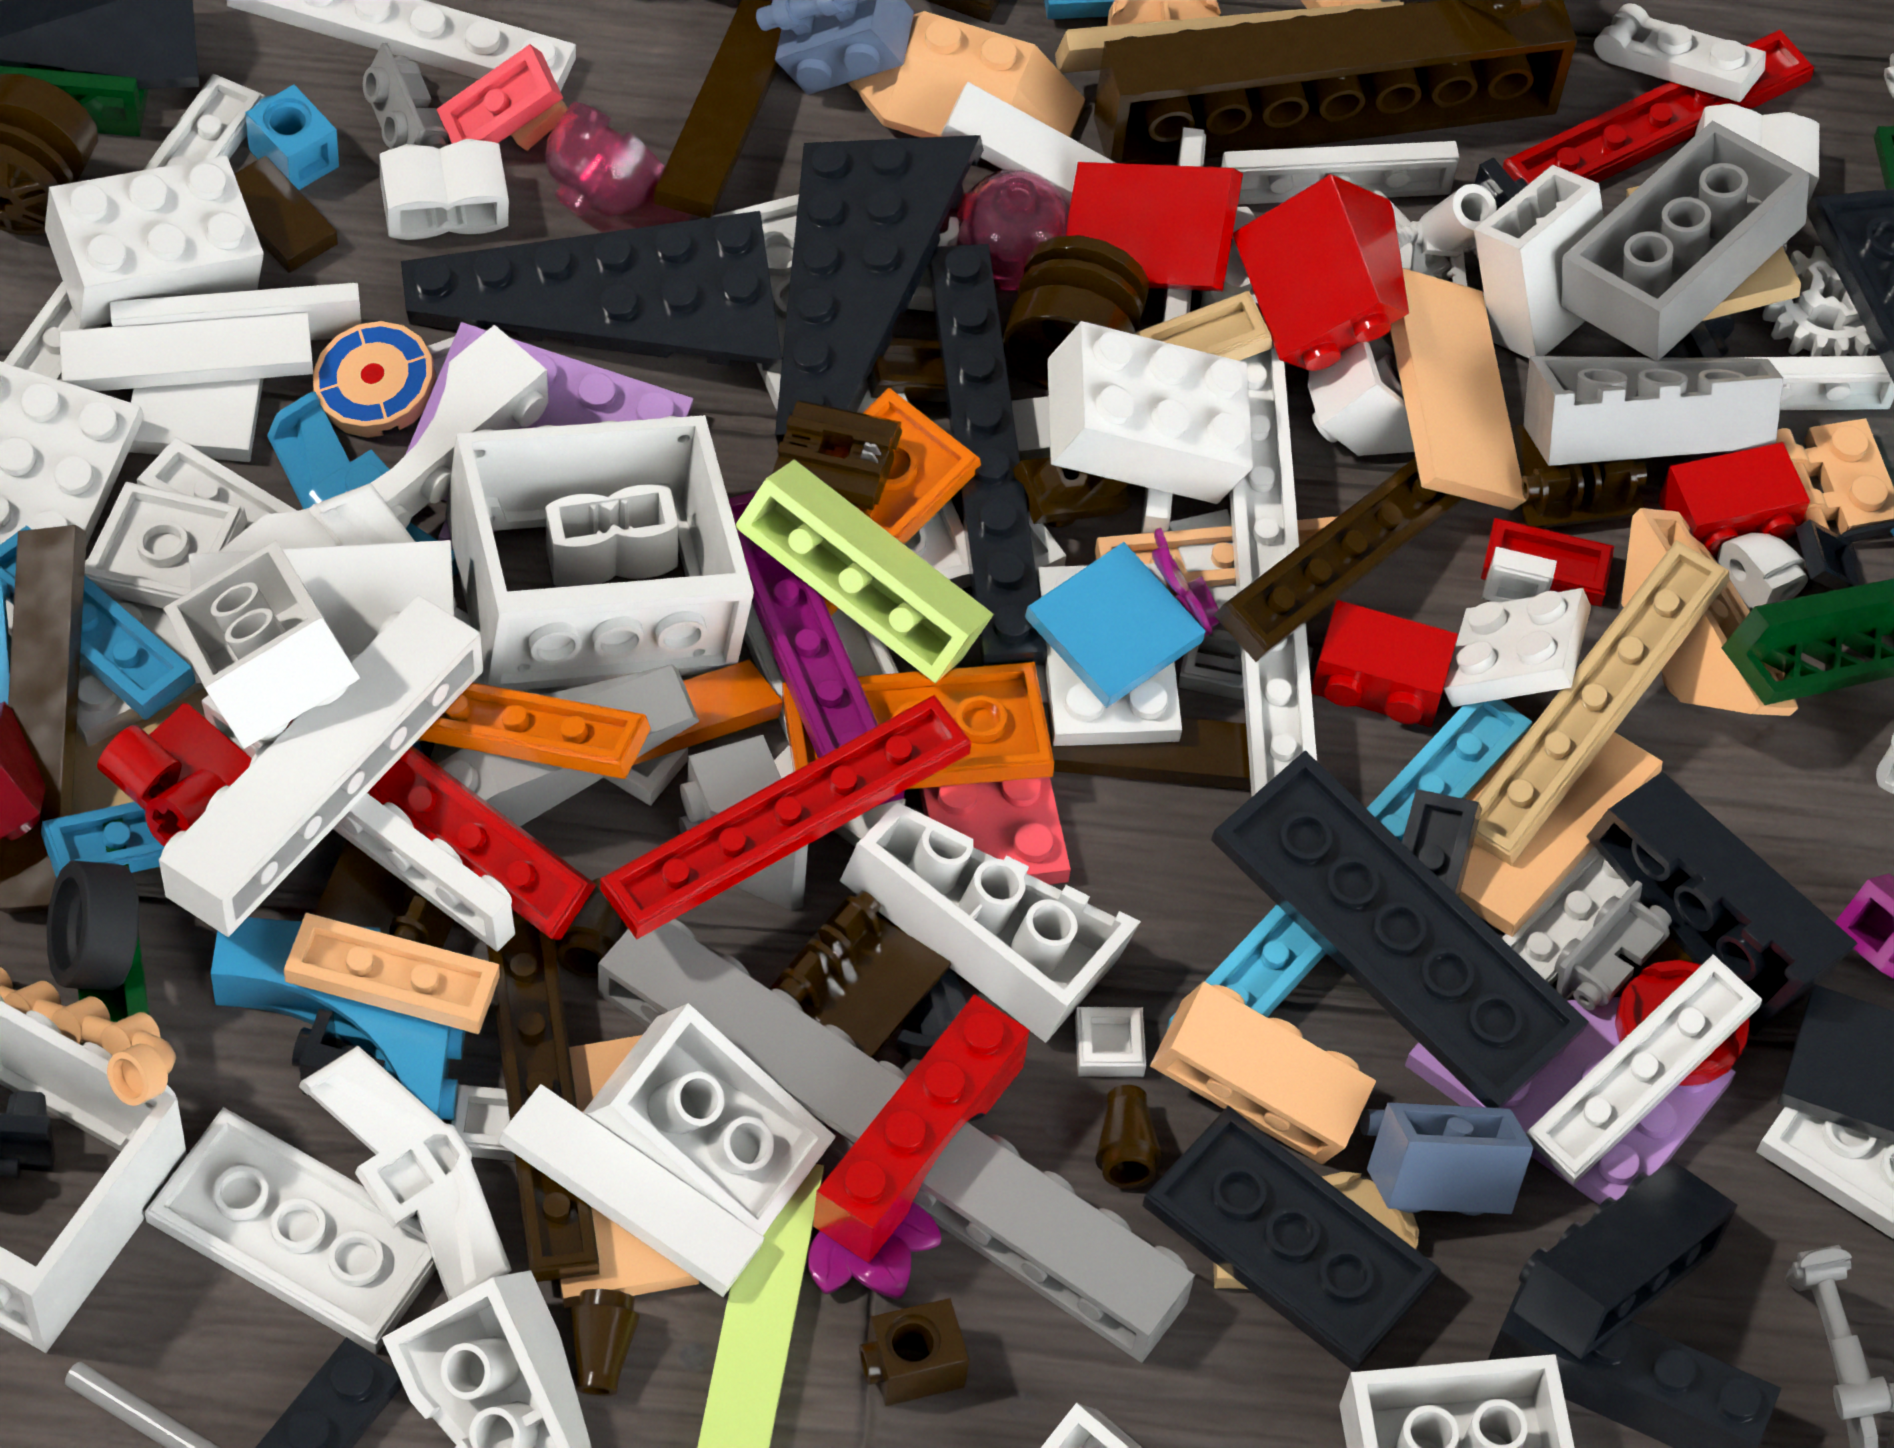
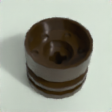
(42, 145)
(1067, 284)

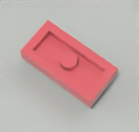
(502, 99)

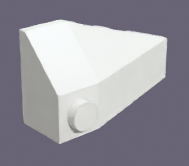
(1362, 400)
(492, 1369)

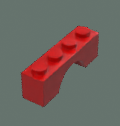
(889, 1161)

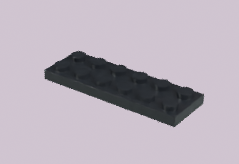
(1399, 931)

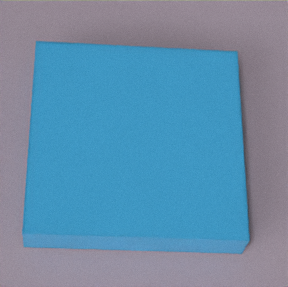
(1115, 624)

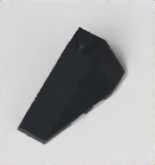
(103, 37)

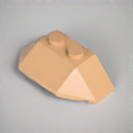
(948, 55)
(1699, 667)

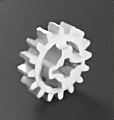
(1823, 315)

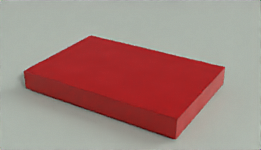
(1163, 216)

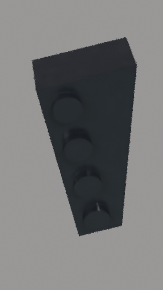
(1720, 896)

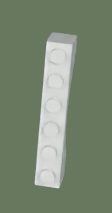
(486, 388)

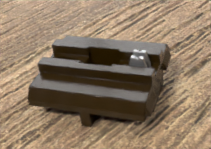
(867, 437)

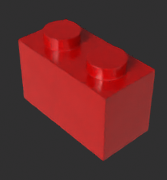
(1737, 495)
(1384, 664)

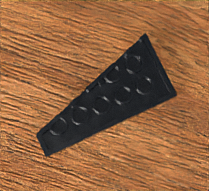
(858, 256)
(632, 290)

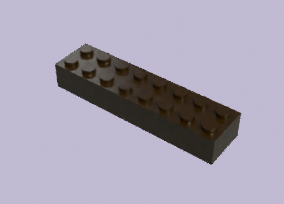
(1329, 78)

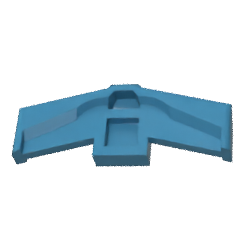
(318, 461)

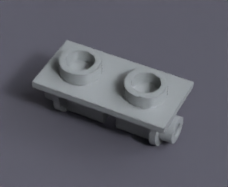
(394, 92)
(1593, 964)

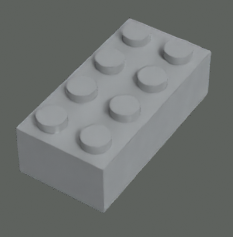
(1684, 240)

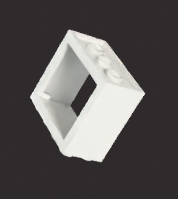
(599, 628)
(75, 1081)

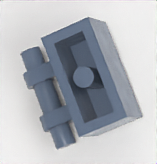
(837, 39)
(1447, 1157)

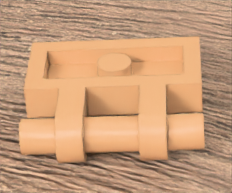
(1849, 471)

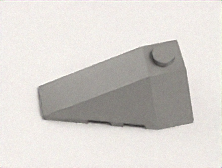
(530, 788)

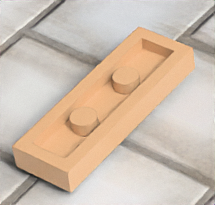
(392, 973)

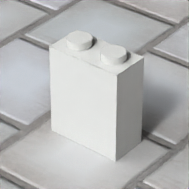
(1522, 259)

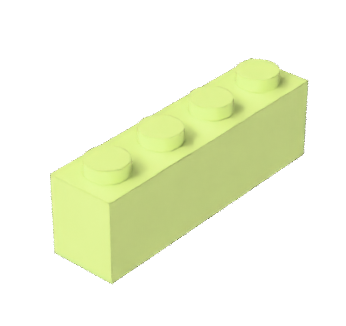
(863, 570)

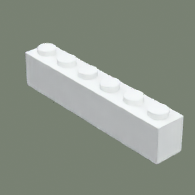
(320, 767)

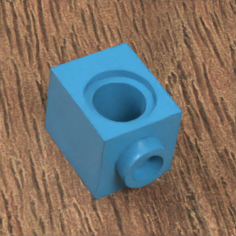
(293, 136)

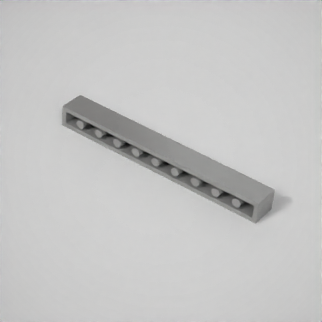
(977, 1185)

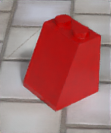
(1325, 271)

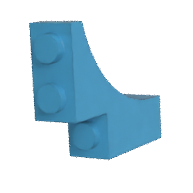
(416, 1051)

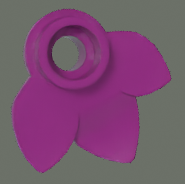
(1192, 595)
(890, 1268)

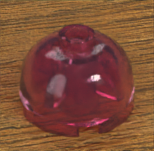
(598, 165)
(1013, 216)

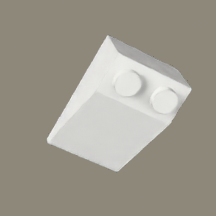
(711, 1118)

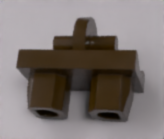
(1064, 494)

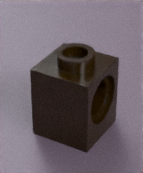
(926, 1326)

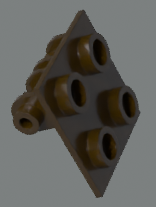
(1575, 491)
(371, 896)
(862, 974)

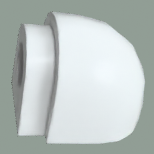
(1762, 568)

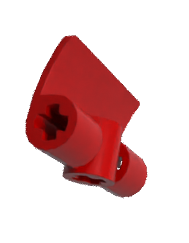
(173, 769)

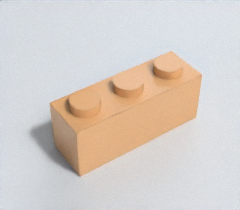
(1264, 1072)

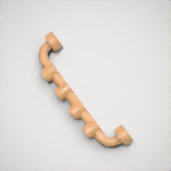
(138, 1053)

